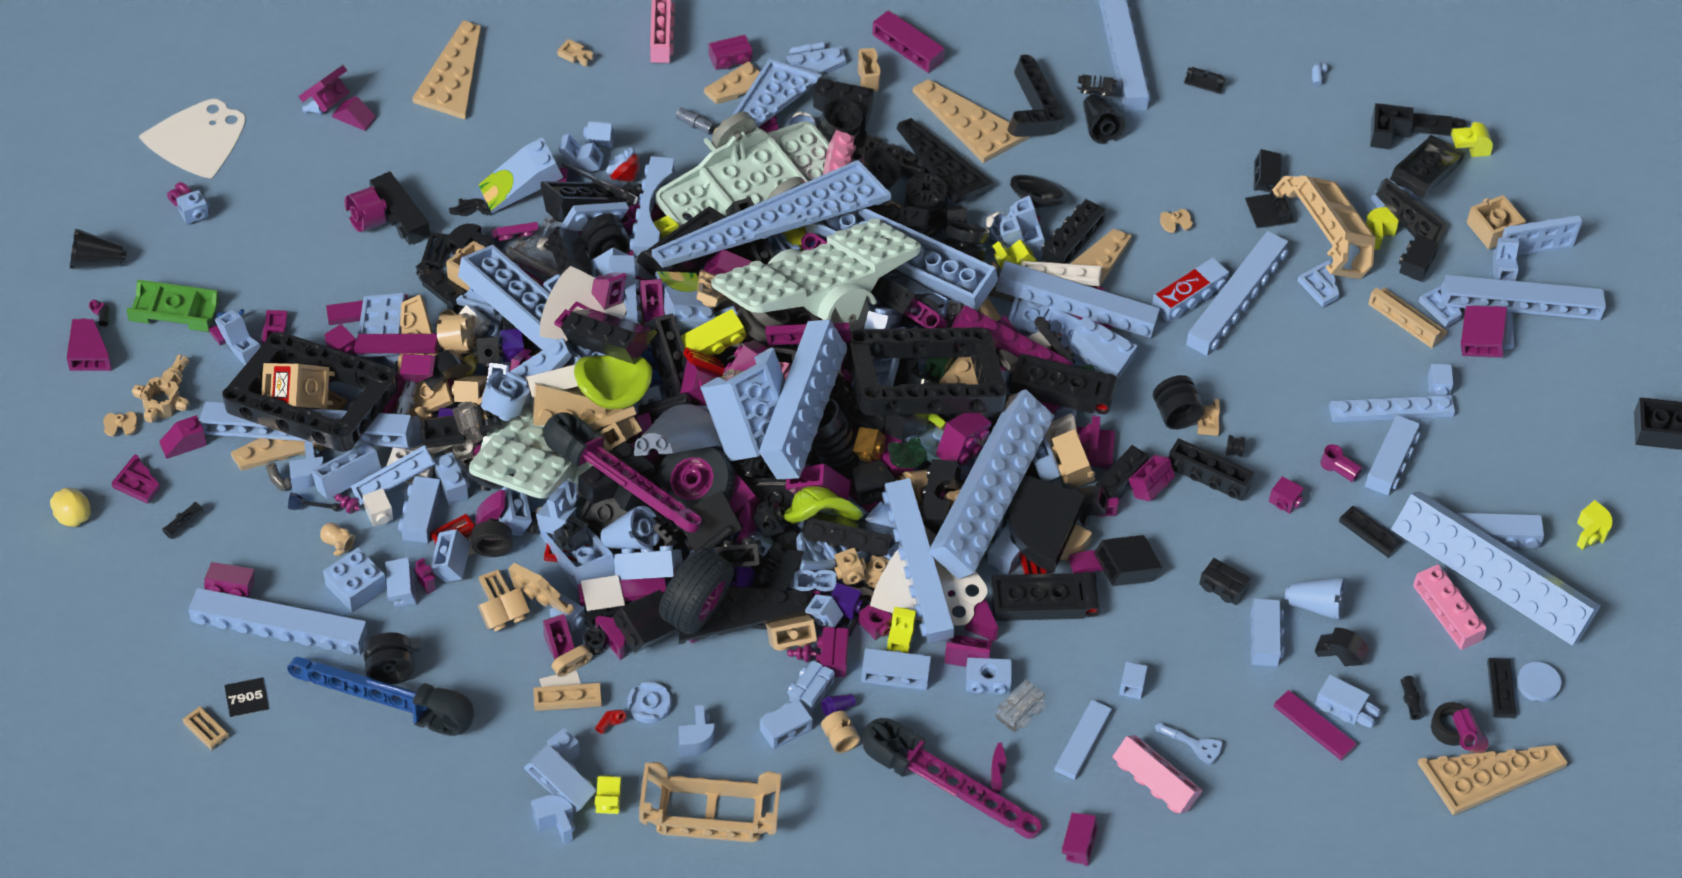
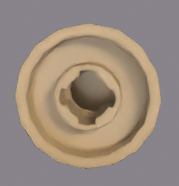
(840, 732)

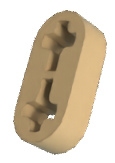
(571, 660)

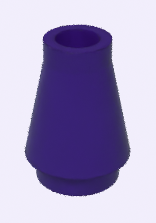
(837, 703)

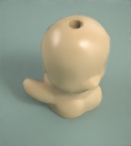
(338, 537)

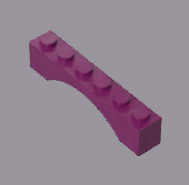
(1005, 337)

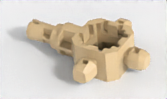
(169, 385)

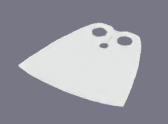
(192, 142)
(569, 288)
(893, 588)

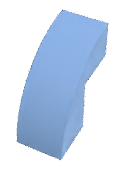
(236, 335)

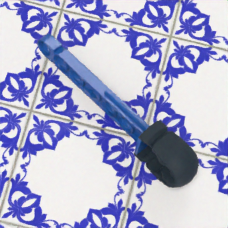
(437, 708)

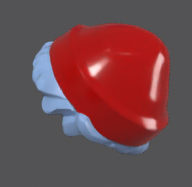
(625, 166)

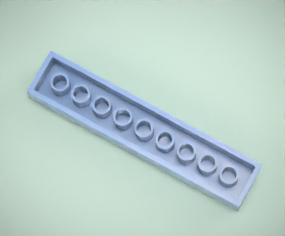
(935, 267)
(512, 295)
(991, 484)
(1495, 568)

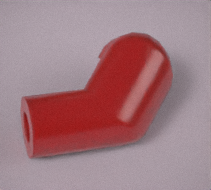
(610, 718)

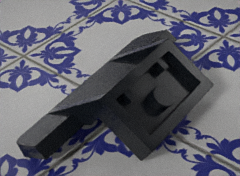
(902, 292)

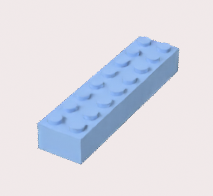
(803, 399)

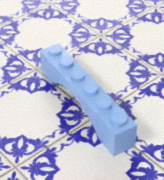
(659, 173)
(626, 265)

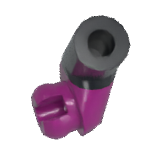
(100, 310)

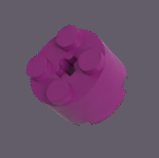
(366, 209)

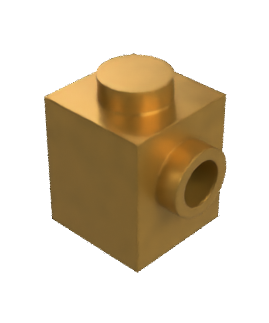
(869, 444)

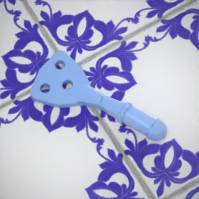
(1196, 745)

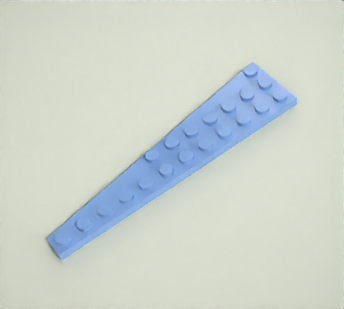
(816, 200)

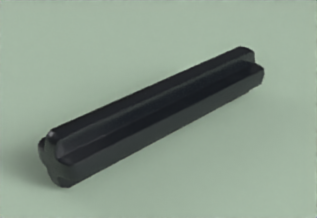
(664, 404)

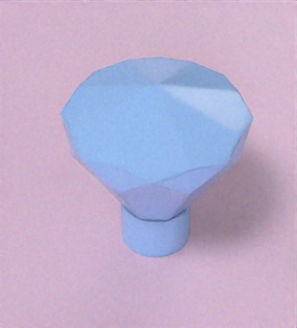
(312, 107)

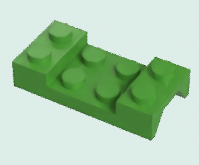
(174, 304)

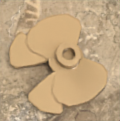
(1169, 221)
(127, 421)

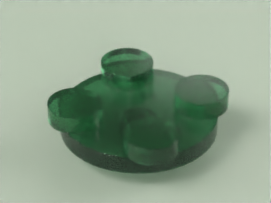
(907, 454)

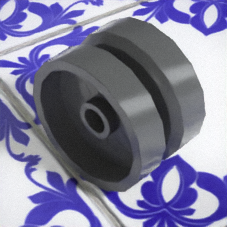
(756, 323)

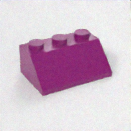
(693, 379)

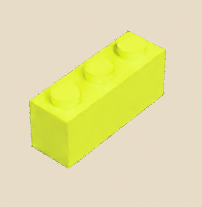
(715, 334)

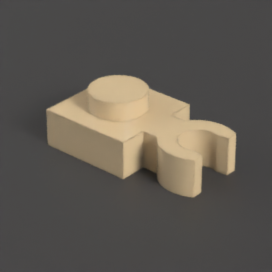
(573, 51)

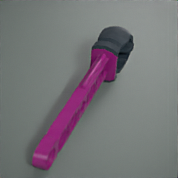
(576, 440)
(886, 738)

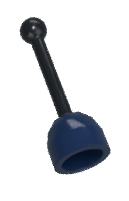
(296, 502)

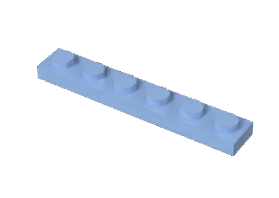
(1390, 407)

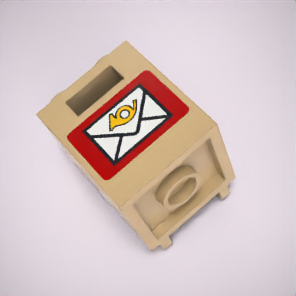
(297, 384)

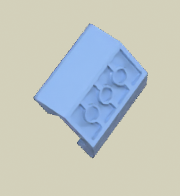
(745, 405)

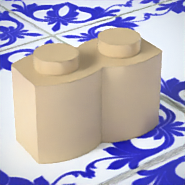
(868, 68)
(504, 608)

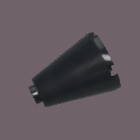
(1102, 120)
(94, 251)

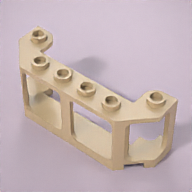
(1336, 219)
(708, 827)

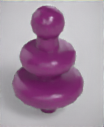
(348, 503)
(801, 653)

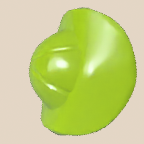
(612, 381)
(815, 499)

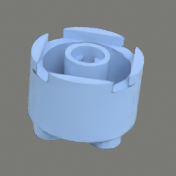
(505, 395)

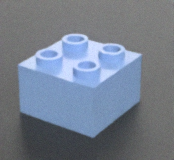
(355, 579)

